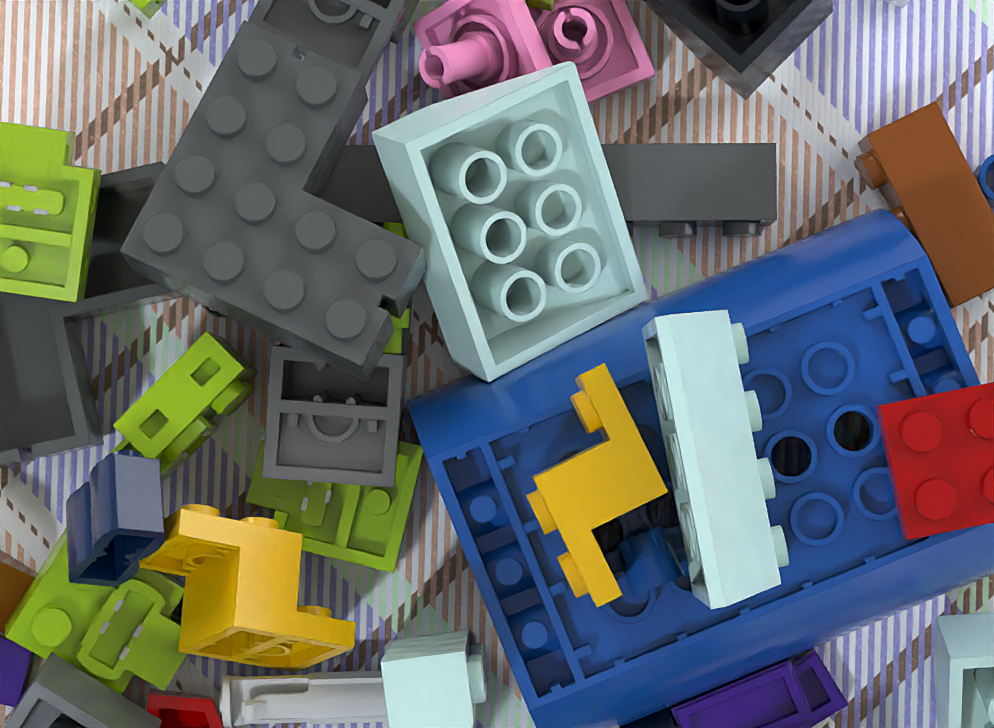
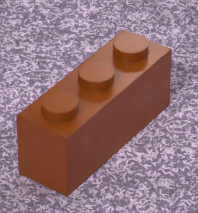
(935, 198)

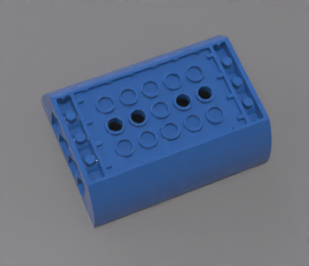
(827, 332)

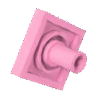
(599, 41)
(478, 45)

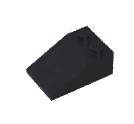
(742, 37)

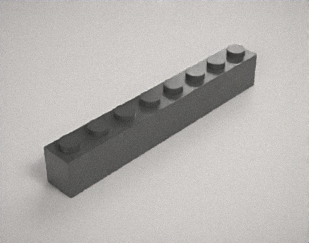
(654, 182)

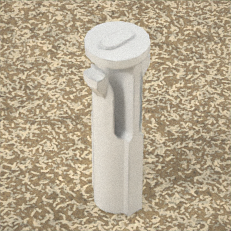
(303, 698)

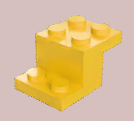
(595, 485)
(245, 592)

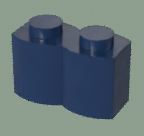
(115, 519)

